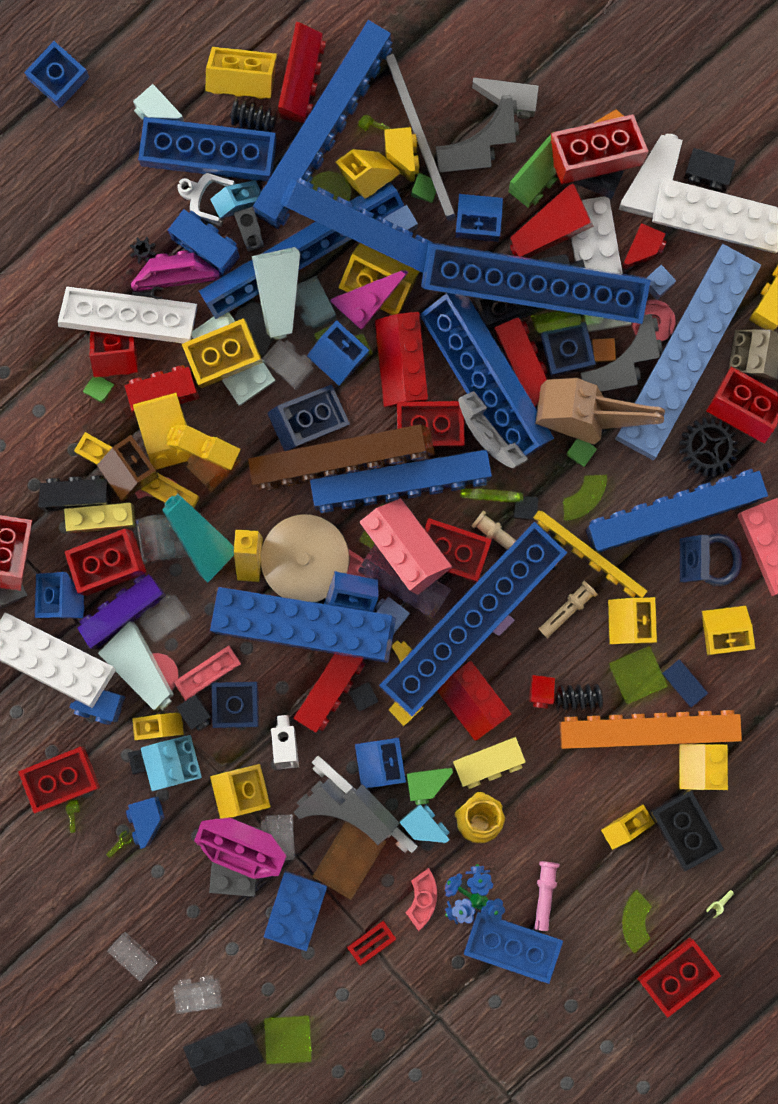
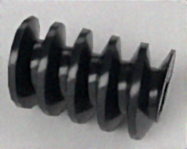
(252, 117)
(579, 698)

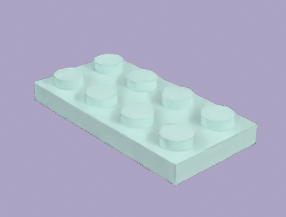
(246, 383)

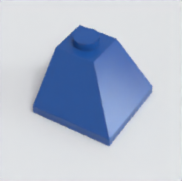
(57, 597)

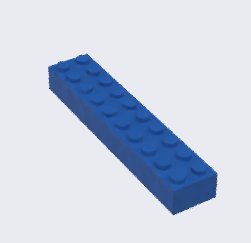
(325, 121)
(535, 283)
(472, 619)

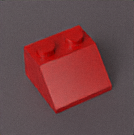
(112, 354)

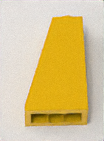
(248, 555)

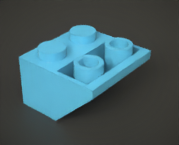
(171, 762)
(423, 827)

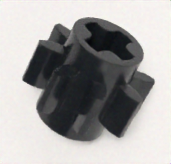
(140, 245)

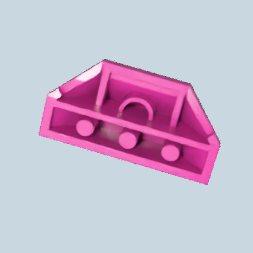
(174, 271)
(240, 847)

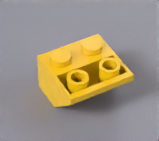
(399, 148)
(366, 171)
(632, 621)
(727, 630)

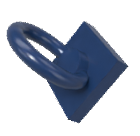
(696, 559)

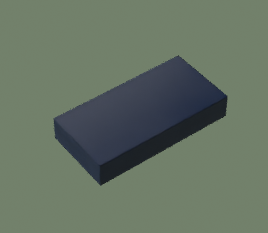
(684, 683)

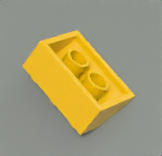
(240, 72)
(370, 265)

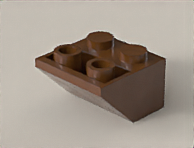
(127, 468)

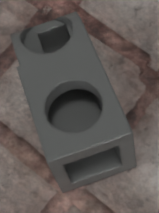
(249, 229)

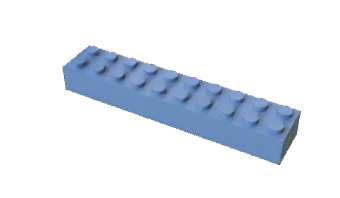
(691, 347)

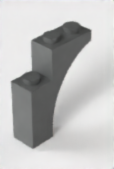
(476, 150)
(622, 371)
(355, 807)

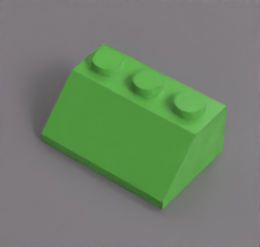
(535, 176)

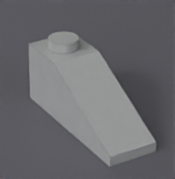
(523, 93)

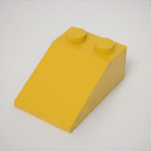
(155, 421)

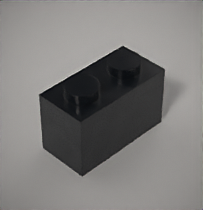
(709, 169)
(195, 713)

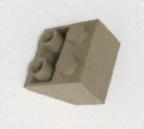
(755, 353)

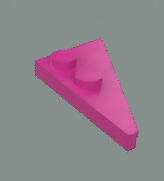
(365, 301)

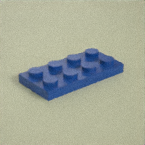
(513, 948)

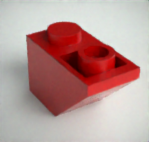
(541, 691)

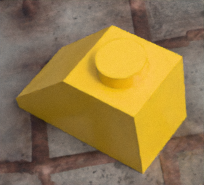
(158, 726)
(627, 827)

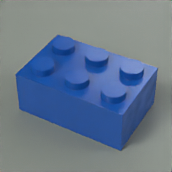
(204, 241)
(295, 910)

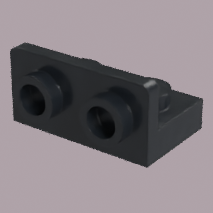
(602, 184)

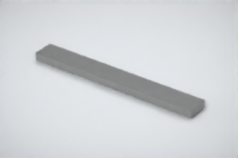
(420, 136)

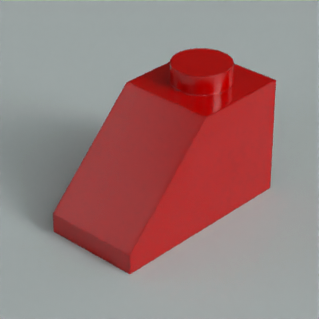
(645, 246)

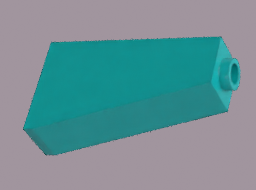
(202, 542)

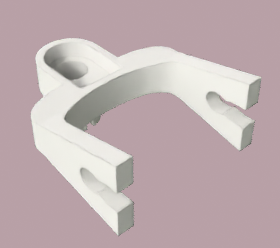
(196, 191)

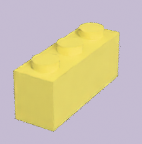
(99, 518)
(489, 763)

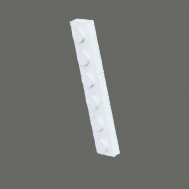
(323, 768)

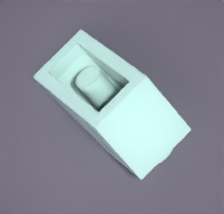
(155, 105)

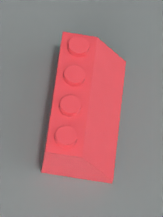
(761, 530)
(406, 545)

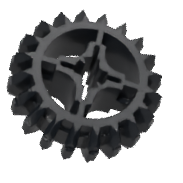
(713, 456)

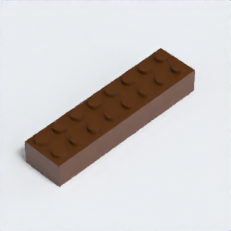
(341, 456)

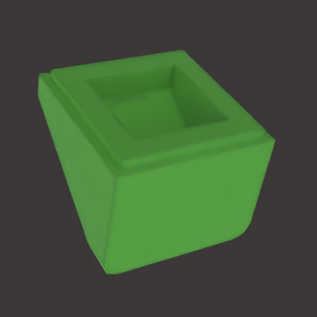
(424, 188)
(98, 389)
(581, 452)

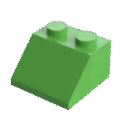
(426, 784)

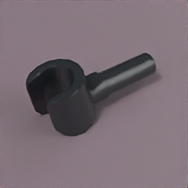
(148, 293)

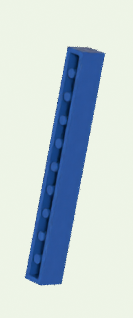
(312, 244)

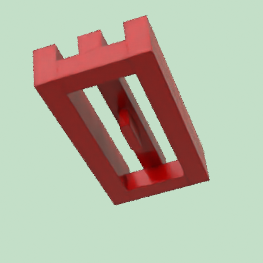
(356, 953)

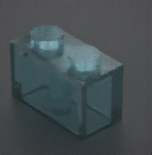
(314, 303)

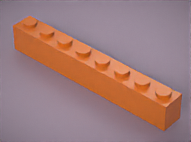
(650, 731)

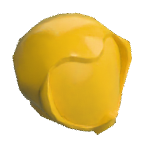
(489, 820)

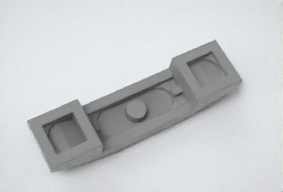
(485, 433)

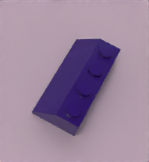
(125, 608)

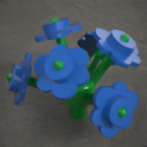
(479, 887)

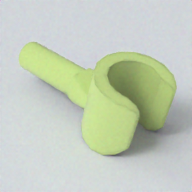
(718, 906)

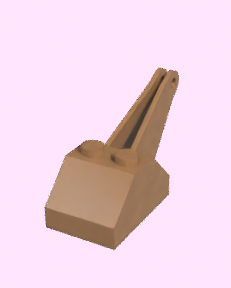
(582, 411)

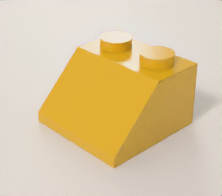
(703, 766)
(240, 791)

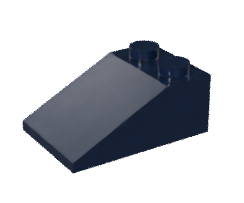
(308, 418)

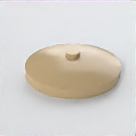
(303, 556)

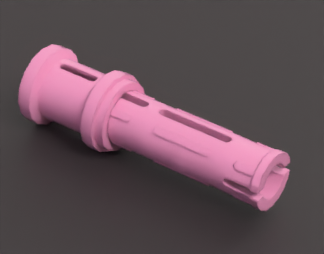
(546, 884)

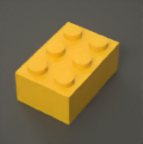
(222, 353)

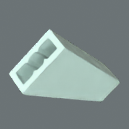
(277, 286)
(137, 666)

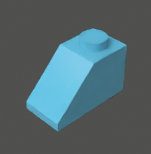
(235, 198)

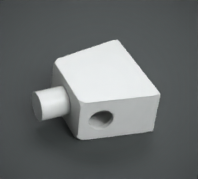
(285, 752)

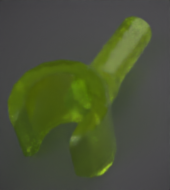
(367, 121)
(71, 808)
(119, 844)

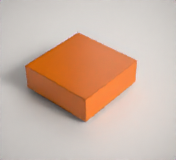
(604, 350)

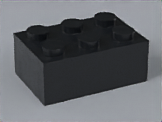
(686, 830)

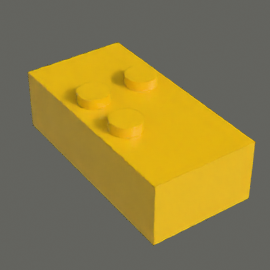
(767, 310)

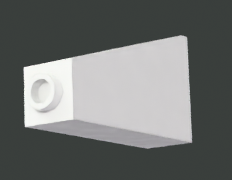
(660, 164)

